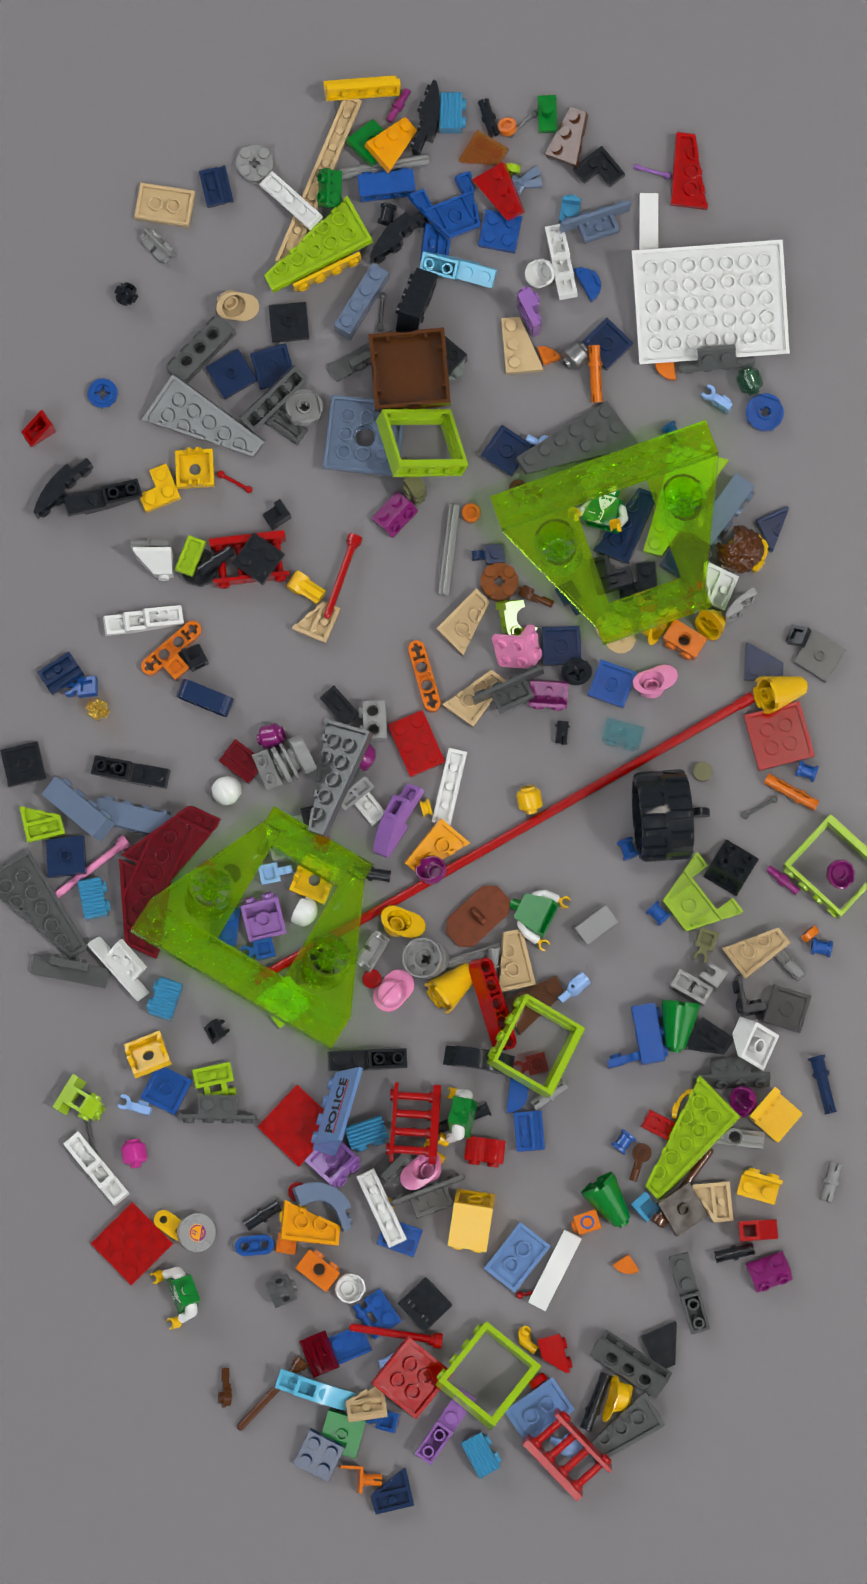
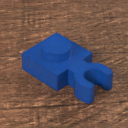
(84, 687)
(262, 949)
(618, 1060)
(387, 1423)

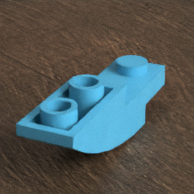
(458, 269)
(313, 1390)

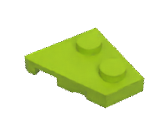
(41, 824)

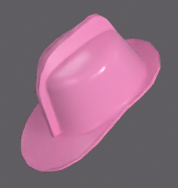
(655, 680)
(393, 990)
(420, 1173)

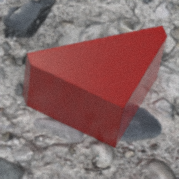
(38, 429)

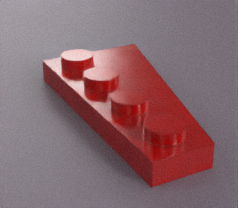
(687, 174)

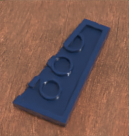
(623, 545)

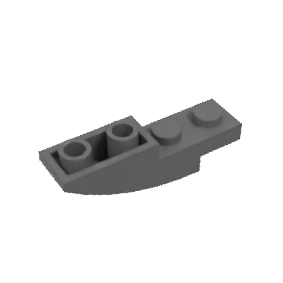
(689, 1293)

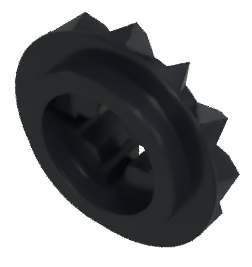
(570, 675)

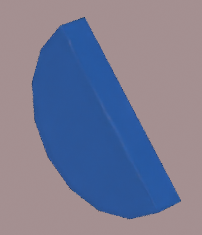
(589, 281)
(517, 1096)

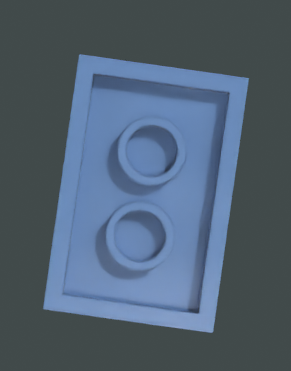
(517, 1257)
(537, 1409)

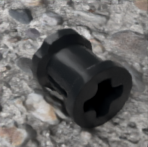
(387, 214)

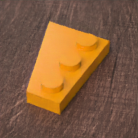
(391, 143)
(439, 842)
(307, 1227)

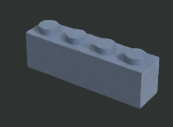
(361, 301)
(729, 505)
(78, 808)
(133, 818)

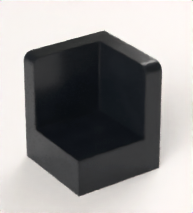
(277, 515)
(195, 657)

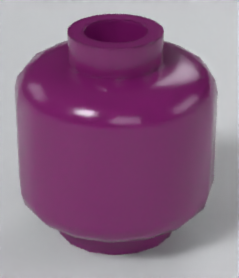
(271, 736)

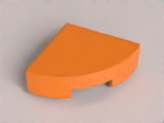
(548, 355)
(666, 370)
(626, 1265)

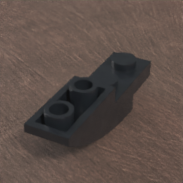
(430, 113)
(391, 238)
(55, 489)
(103, 498)
(130, 772)
(367, 1059)

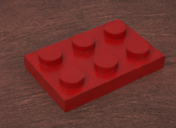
(416, 743)

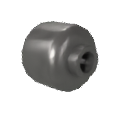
(575, 356)

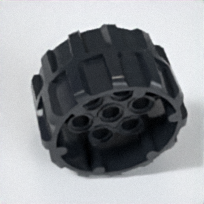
(662, 815)

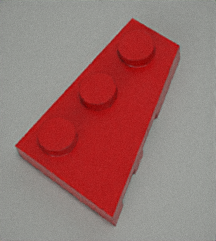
(500, 190)

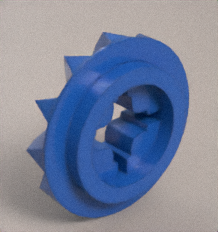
(97, 387)

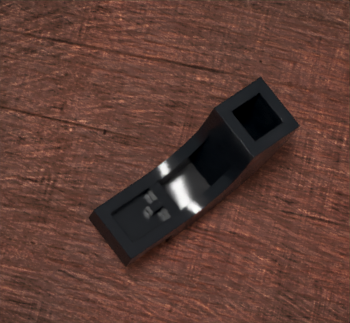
(473, 1058)

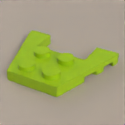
(690, 903)

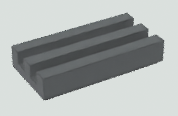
(274, 418)

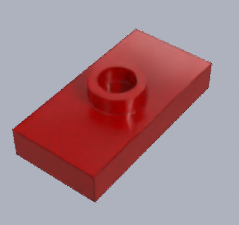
(658, 1124)

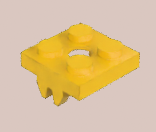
(185, 459)
(301, 886)
(136, 1049)

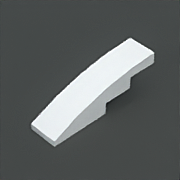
(561, 262)
(143, 620)
(96, 1168)
(554, 1270)

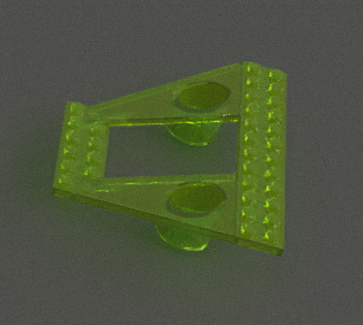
(546, 511)
(190, 929)

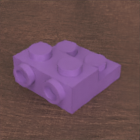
(528, 306)
(263, 916)
(334, 1168)

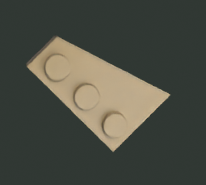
(518, 348)
(463, 705)
(756, 951)
(515, 964)

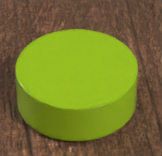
(514, 169)

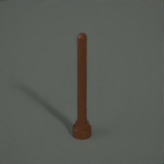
(658, 1218)
(298, 1365)

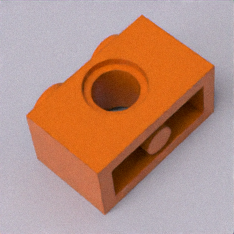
(678, 630)
(307, 1265)

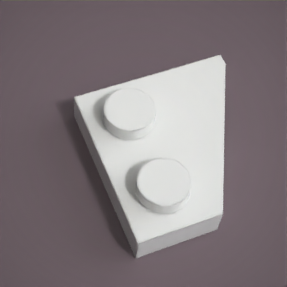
(720, 586)

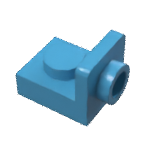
(570, 207)

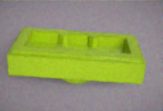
(190, 556)

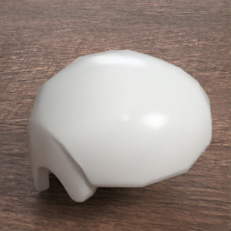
(539, 273)
(226, 790)
(304, 912)
(350, 1288)

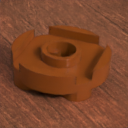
(492, 573)

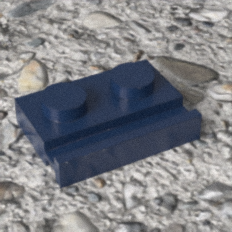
(216, 186)
(60, 673)

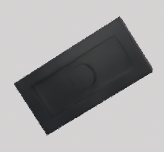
(339, 705)

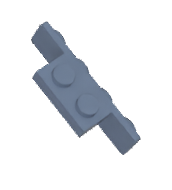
(598, 223)

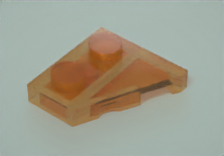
(483, 151)

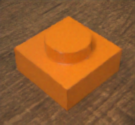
(176, 667)
(286, 1246)

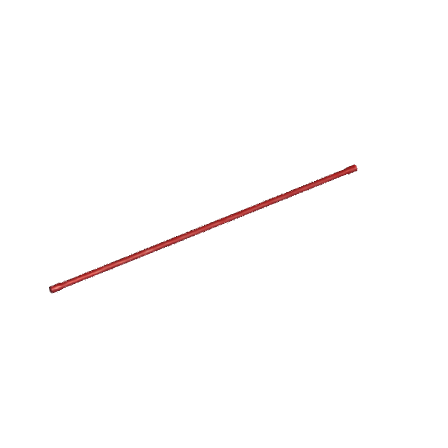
(739, 704)

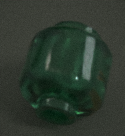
(749, 380)

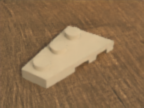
(463, 621)

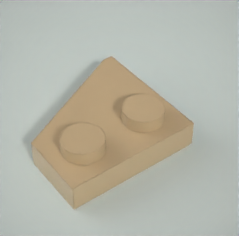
(316, 625)

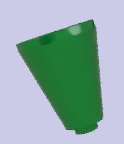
(678, 1023)
(608, 1199)

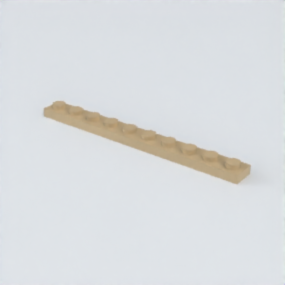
(327, 159)

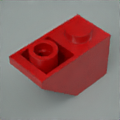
(757, 1230)
(553, 1352)

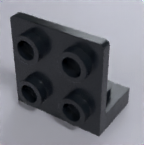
(731, 867)
(754, 1006)
(425, 1304)

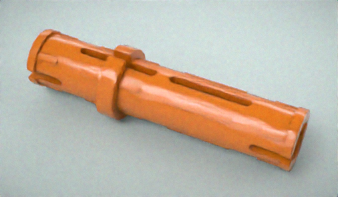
(595, 373)
(797, 795)

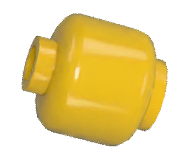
(529, 799)

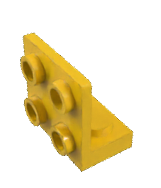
(775, 1115)
(758, 1186)

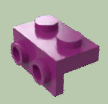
(395, 514)
(549, 694)
(769, 1271)

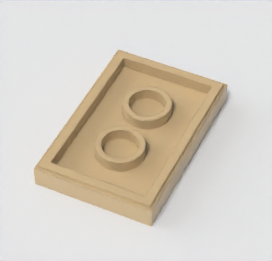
(164, 205)

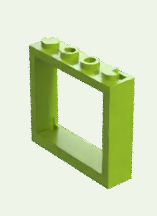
(424, 467)
(805, 885)
(575, 1033)
(463, 1400)

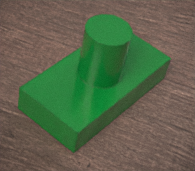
(547, 114)

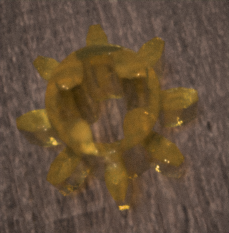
(98, 709)

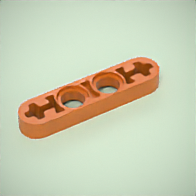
(173, 650)
(424, 676)

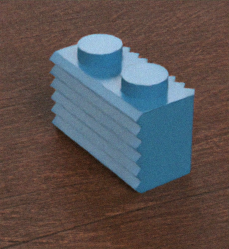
(451, 112)
(93, 898)
(164, 999)
(366, 1133)
(481, 1455)

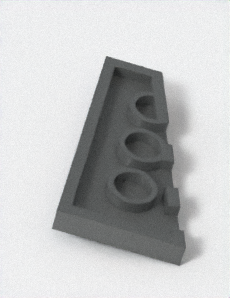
(629, 1427)

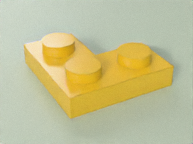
(163, 493)

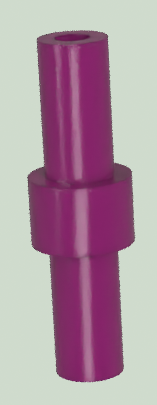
(398, 105)
(783, 880)

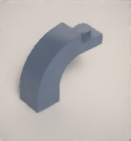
(327, 1194)

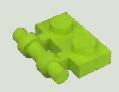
(213, 1076)

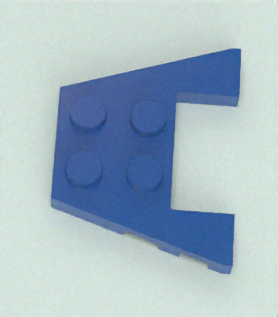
(454, 215)

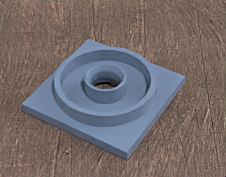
(342, 451)

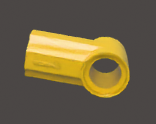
(301, 584)

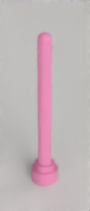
(121, 845)

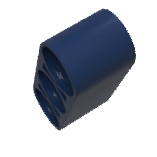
(205, 697)

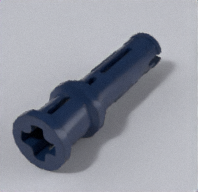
(820, 1074)

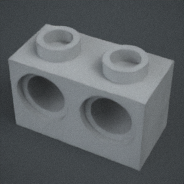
(378, 720)
(691, 987)

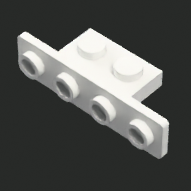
(123, 965)

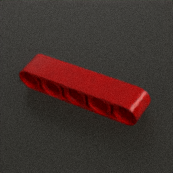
(488, 992)

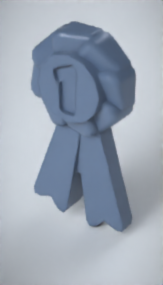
(527, 180)

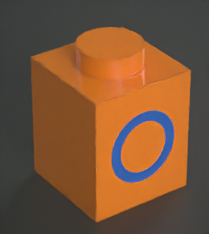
(586, 1222)

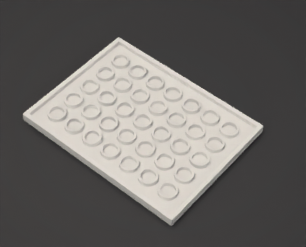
(710, 299)

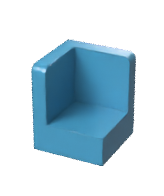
(645, 1206)

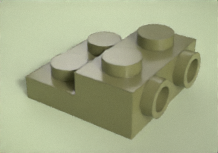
(414, 488)

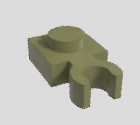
(706, 941)

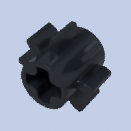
(126, 294)

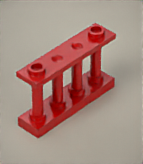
(237, 543)
(431, 1115)
(561, 1473)

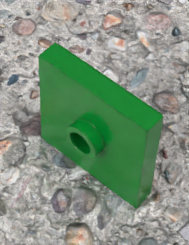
(360, 137)
(344, 1432)

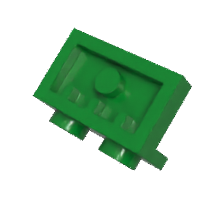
(329, 188)

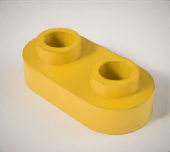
(171, 1224)

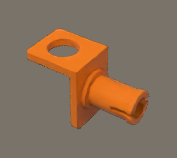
(363, 1478)

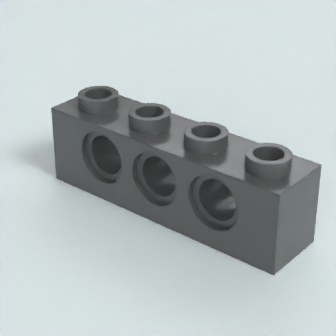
(212, 347)
(273, 398)
(627, 1355)

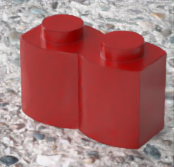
(485, 1150)

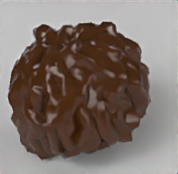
(743, 552)

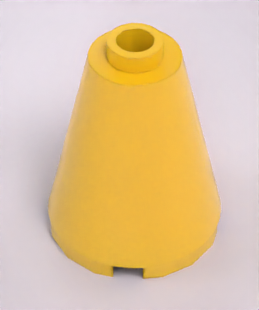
(778, 691)
(449, 987)

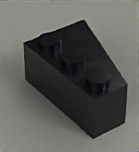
(415, 300)

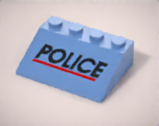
(336, 1111)

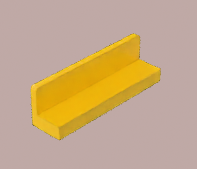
(361, 88)

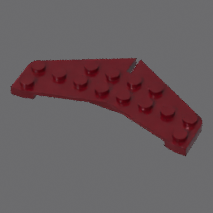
(158, 861)

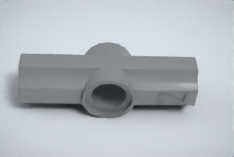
(748, 1138)

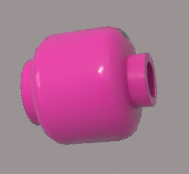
(134, 1153)

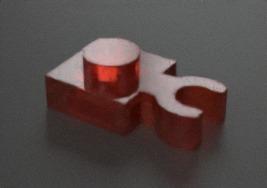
(534, 1064)

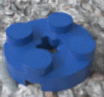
(756, 419)

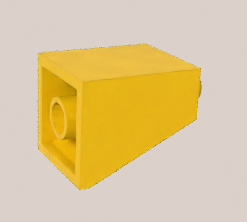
(471, 1220)

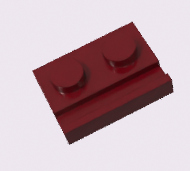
(240, 761)
(319, 1354)

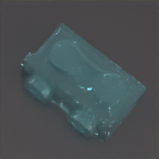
(622, 734)

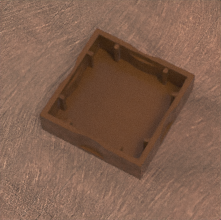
(410, 369)

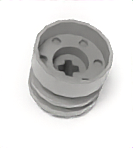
(293, 759)
(415, 957)

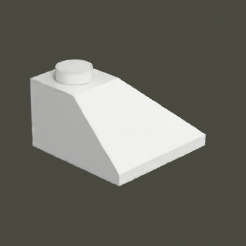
(157, 561)
(754, 1042)

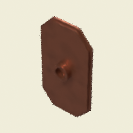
(477, 916)

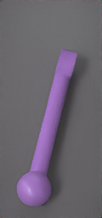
(667, 175)

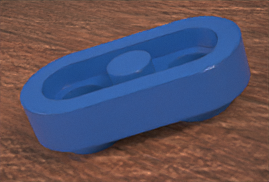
(254, 1245)

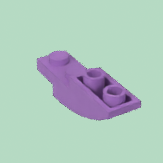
(393, 820)
(442, 1430)

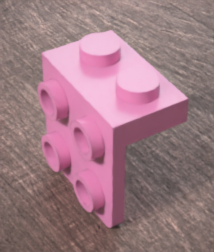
(516, 650)

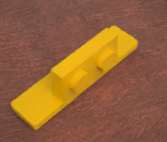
(332, 269)

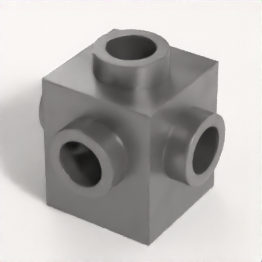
(282, 1290)

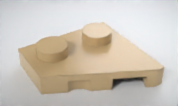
(716, 1200)
(366, 1406)

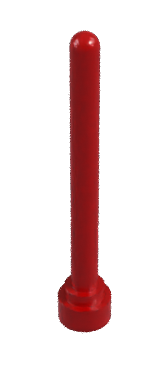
(353, 542)
(433, 1339)

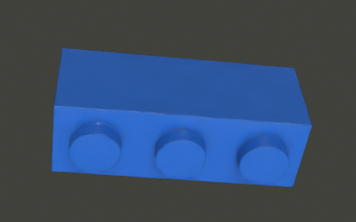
(386, 186)
(649, 1033)

